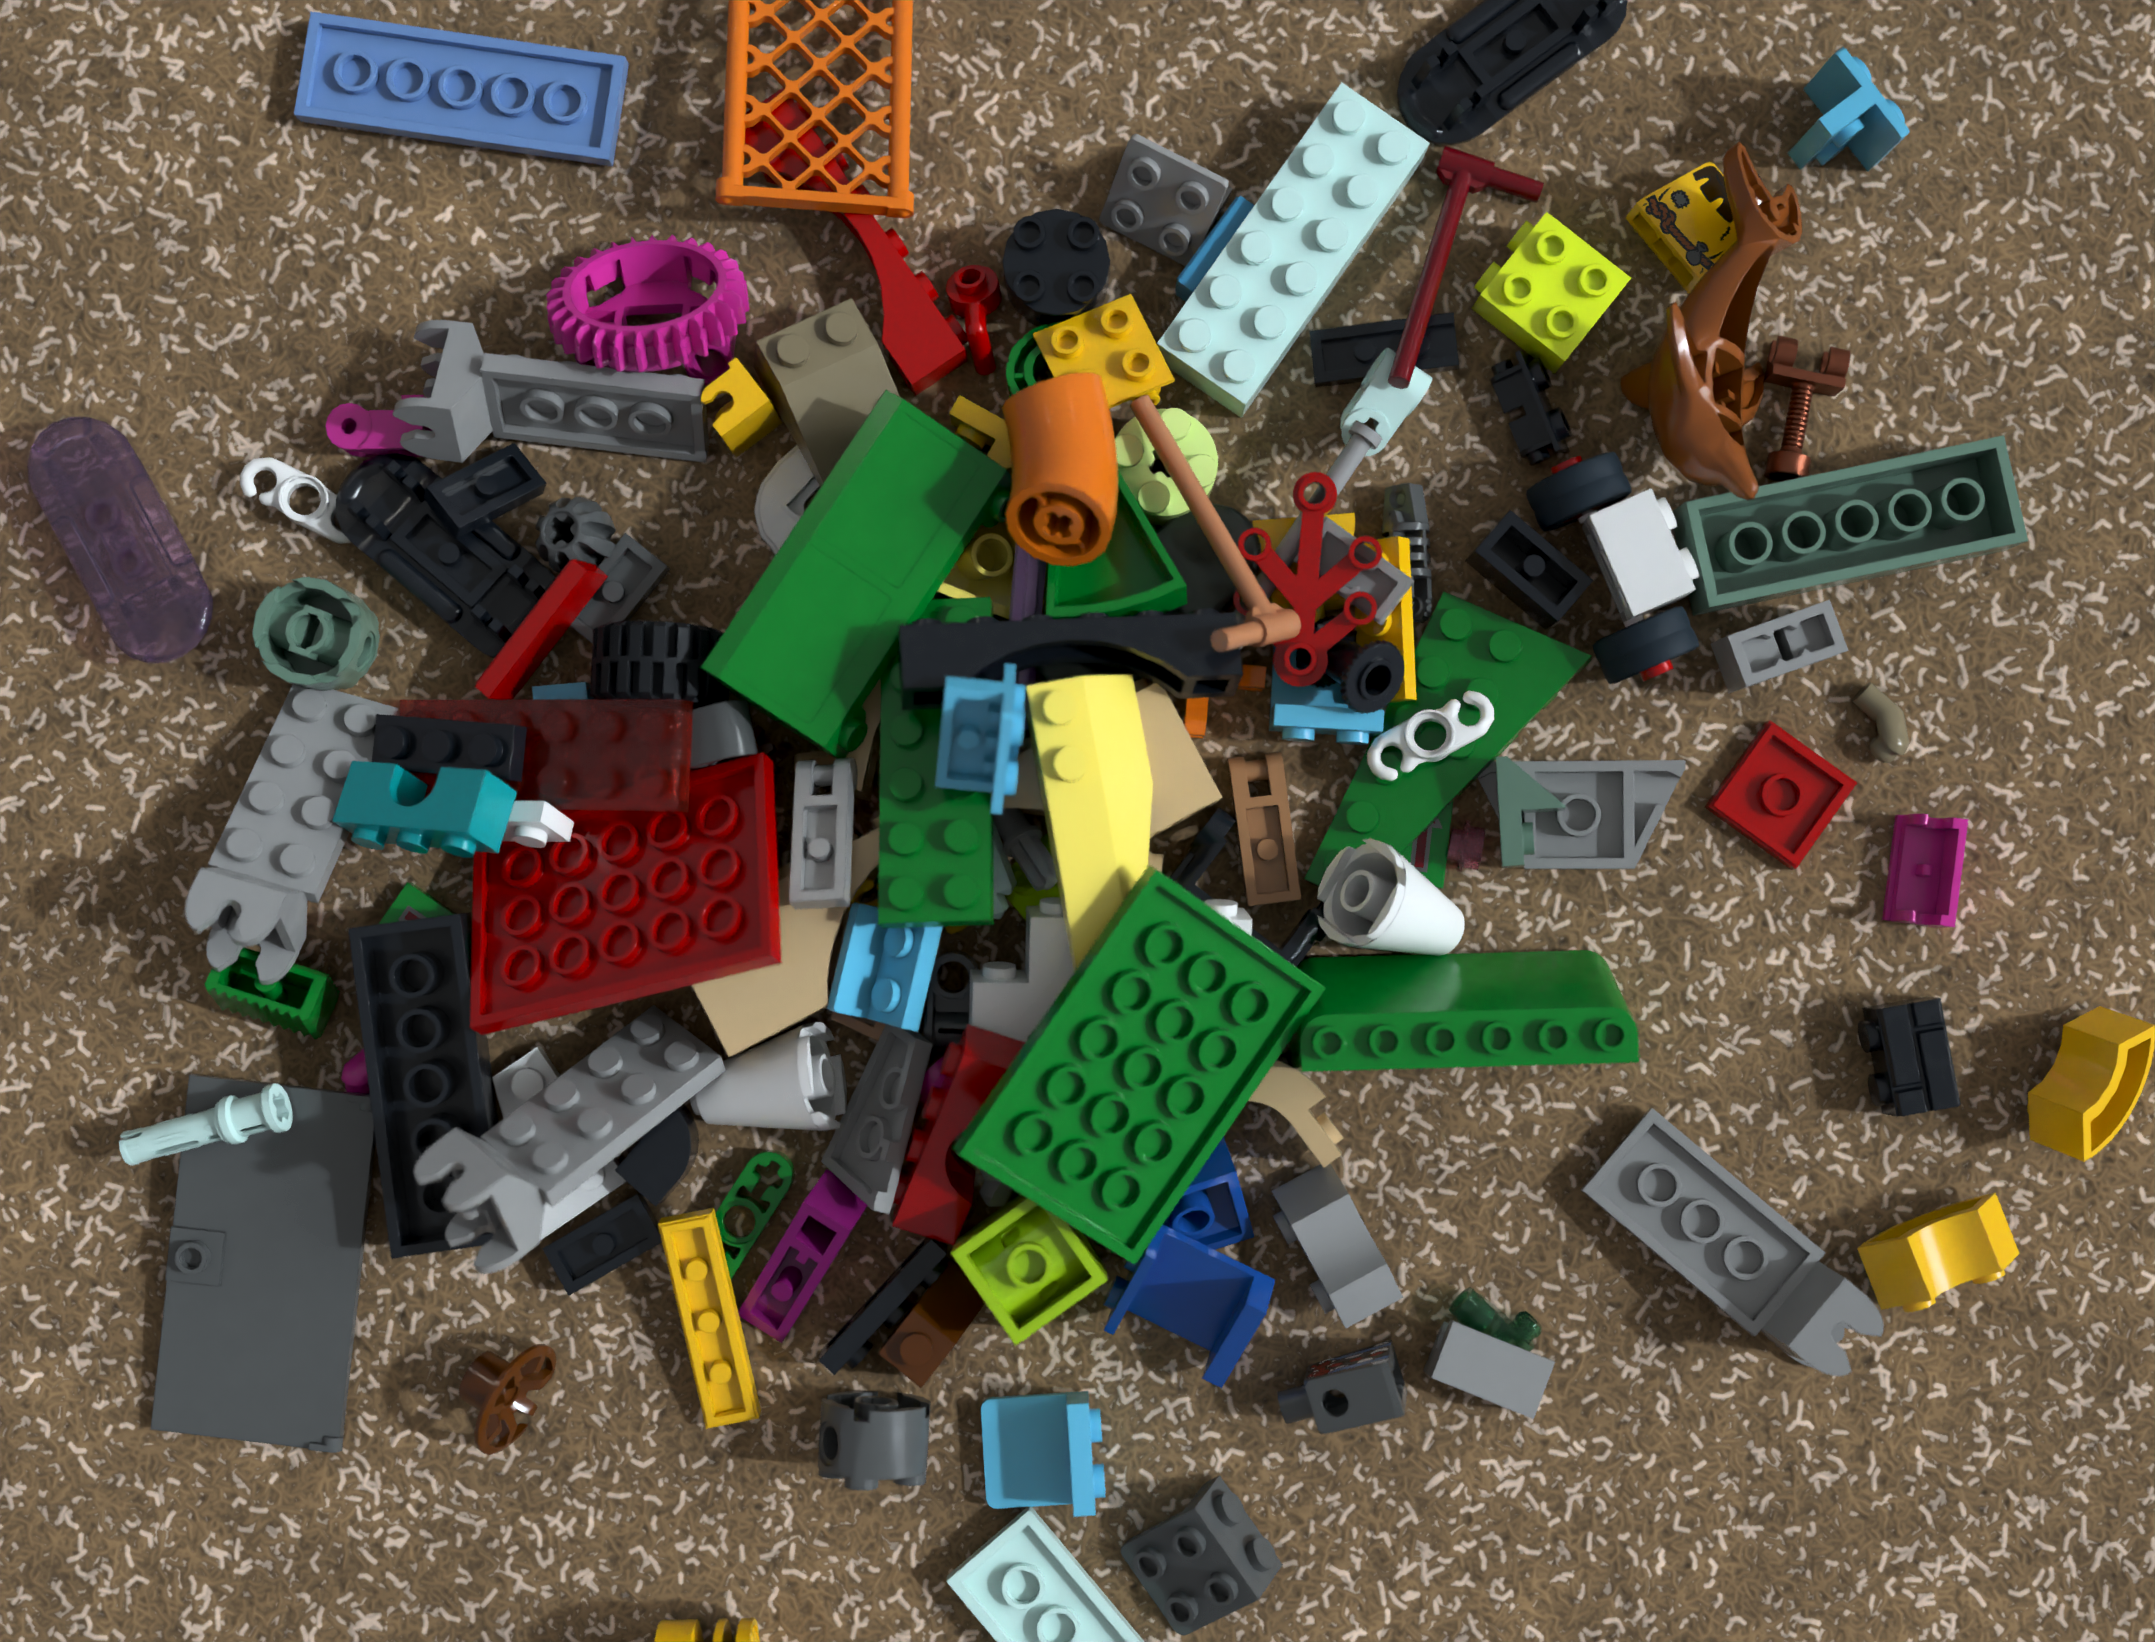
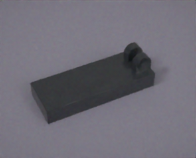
(1348, 352)

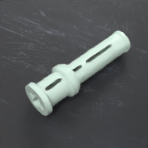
(228, 1121)

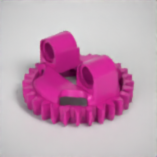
(654, 282)

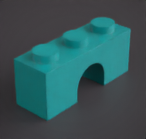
(460, 815)

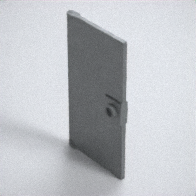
(266, 1273)

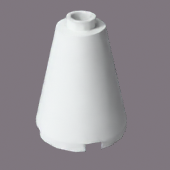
(1386, 904)
(779, 1084)

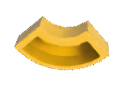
(2092, 1083)
(1939, 1251)

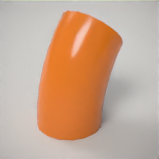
(1062, 469)

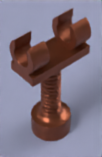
(1789, 461)

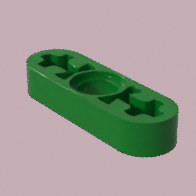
(773, 1194)

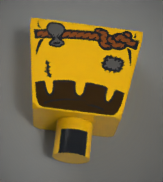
(1687, 223)

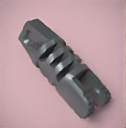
(1407, 517)

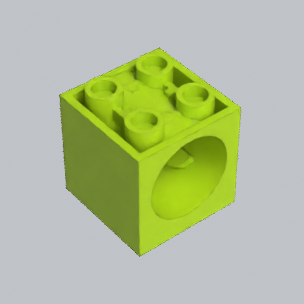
(1028, 1265)

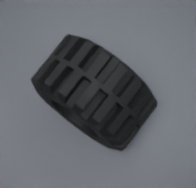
(654, 662)

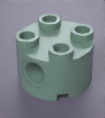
(316, 634)

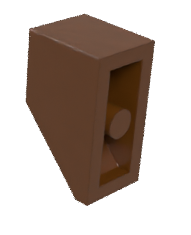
(933, 1325)

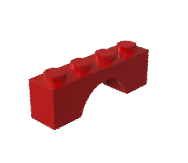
(937, 1184)

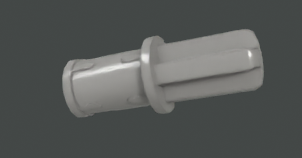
(1024, 844)

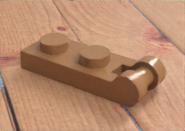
(1264, 831)

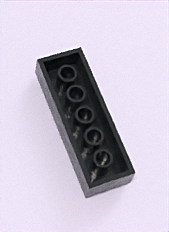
(420, 1064)

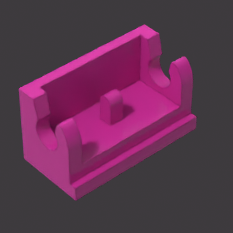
(1925, 870)

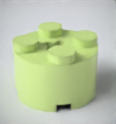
(1136, 457)

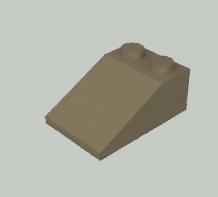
(824, 381)

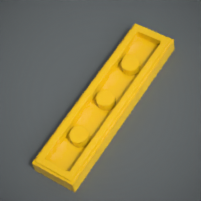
(709, 1317)

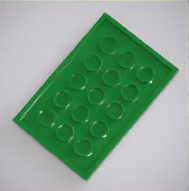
(1139, 1066)

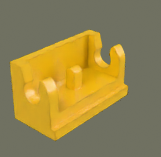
(747, 415)

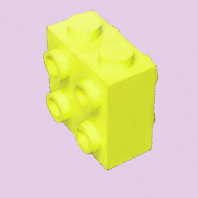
(1548, 290)

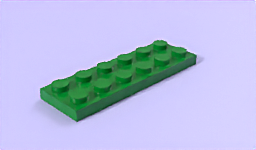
(931, 838)

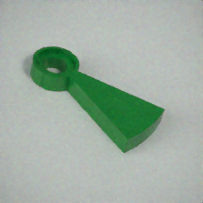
(1133, 569)

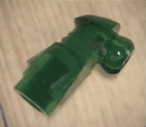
(1480, 1314)

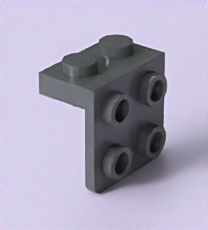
(1203, 1560)

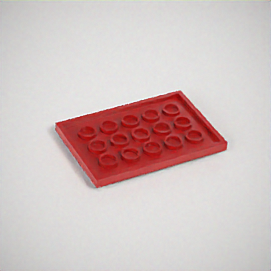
(629, 903)

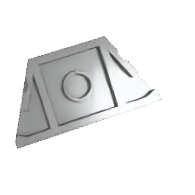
(1606, 813)

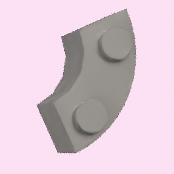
(1337, 1245)

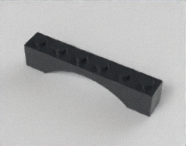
(1155, 646)

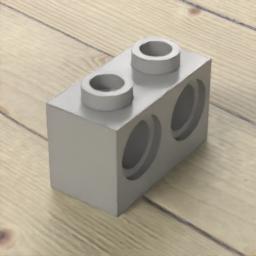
(1779, 646)

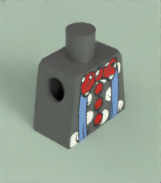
(1367, 1378)

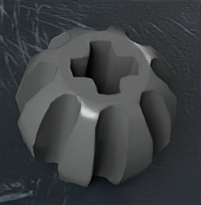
(574, 531)

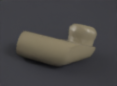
(1890, 723)

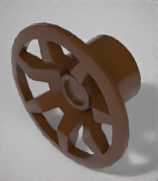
(500, 1389)

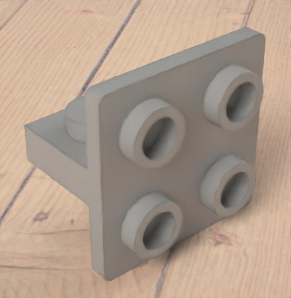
(1164, 200)

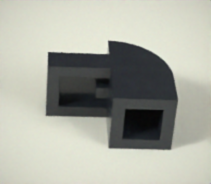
(662, 1156)

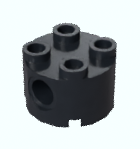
(1055, 266)

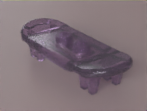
(120, 539)

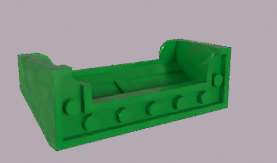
(855, 571)

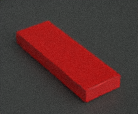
(540, 630)

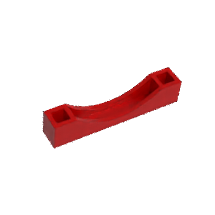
(914, 331)

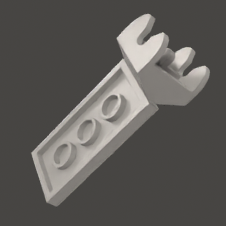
(546, 403)
(282, 832)
(565, 1135)
(1730, 1245)

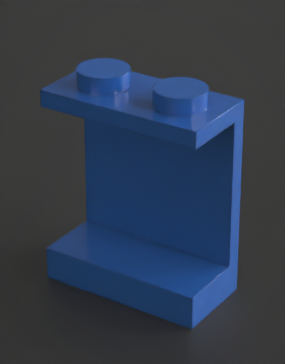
(1194, 1296)

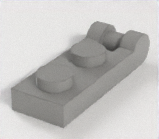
(822, 834)

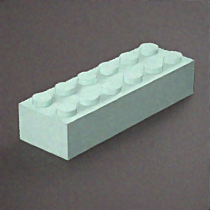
(1291, 249)

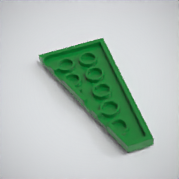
(1457, 653)

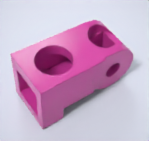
(368, 432)

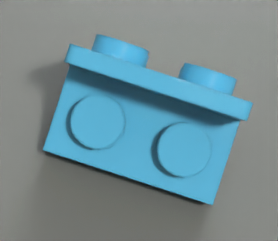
(1852, 115)
(981, 736)
(883, 970)

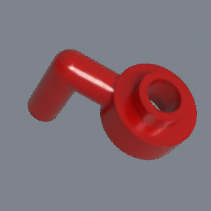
(973, 295)

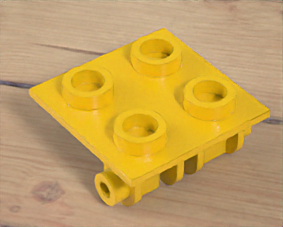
(1111, 344)

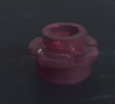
(1466, 846)

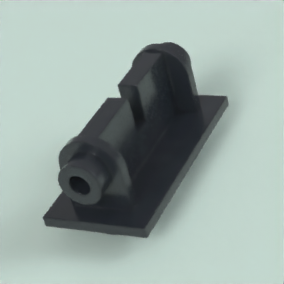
(1525, 387)

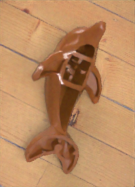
(1698, 374)

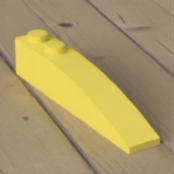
(1092, 795)

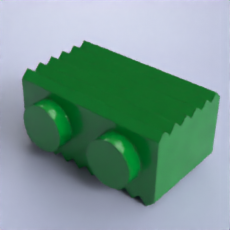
(297, 1001)

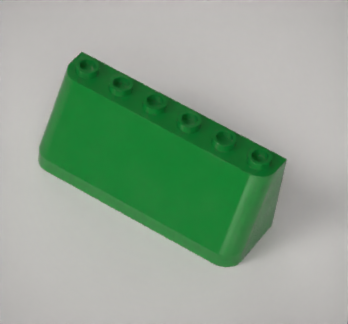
(1463, 1012)

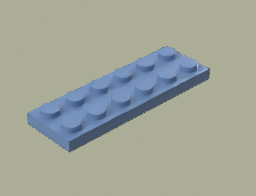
(461, 88)

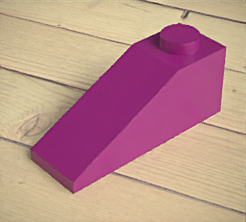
(802, 1256)

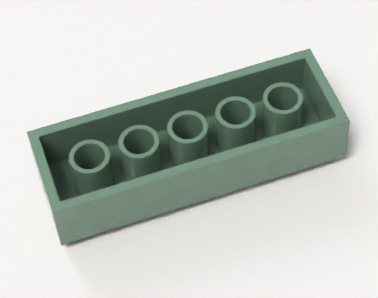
(1851, 525)

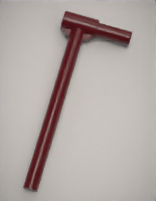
(1461, 174)

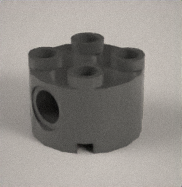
(874, 1439)

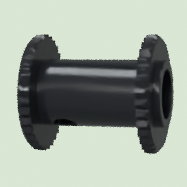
(1366, 673)

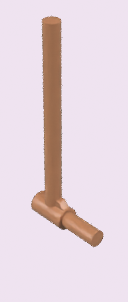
(1265, 621)

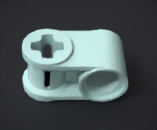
(1382, 401)

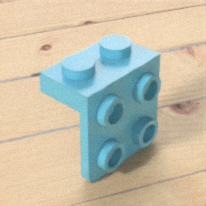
(1314, 710)
(1042, 1451)

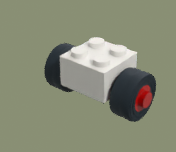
(1634, 555)

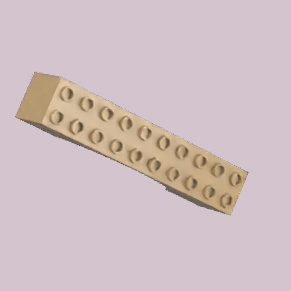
(774, 998)

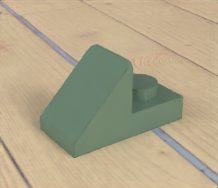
(1517, 795)

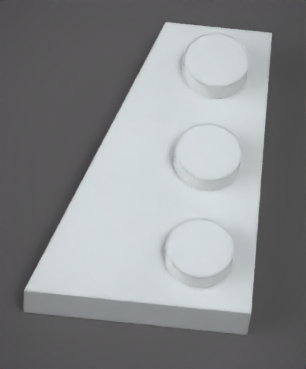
(515, 1087)

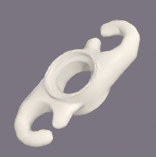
(287, 481)
(1456, 735)

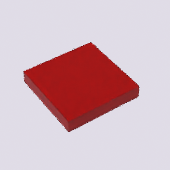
(1780, 795)

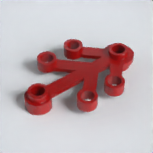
(1307, 590)

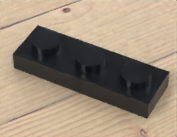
(431, 743)
(884, 1306)

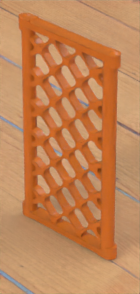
(730, 188)

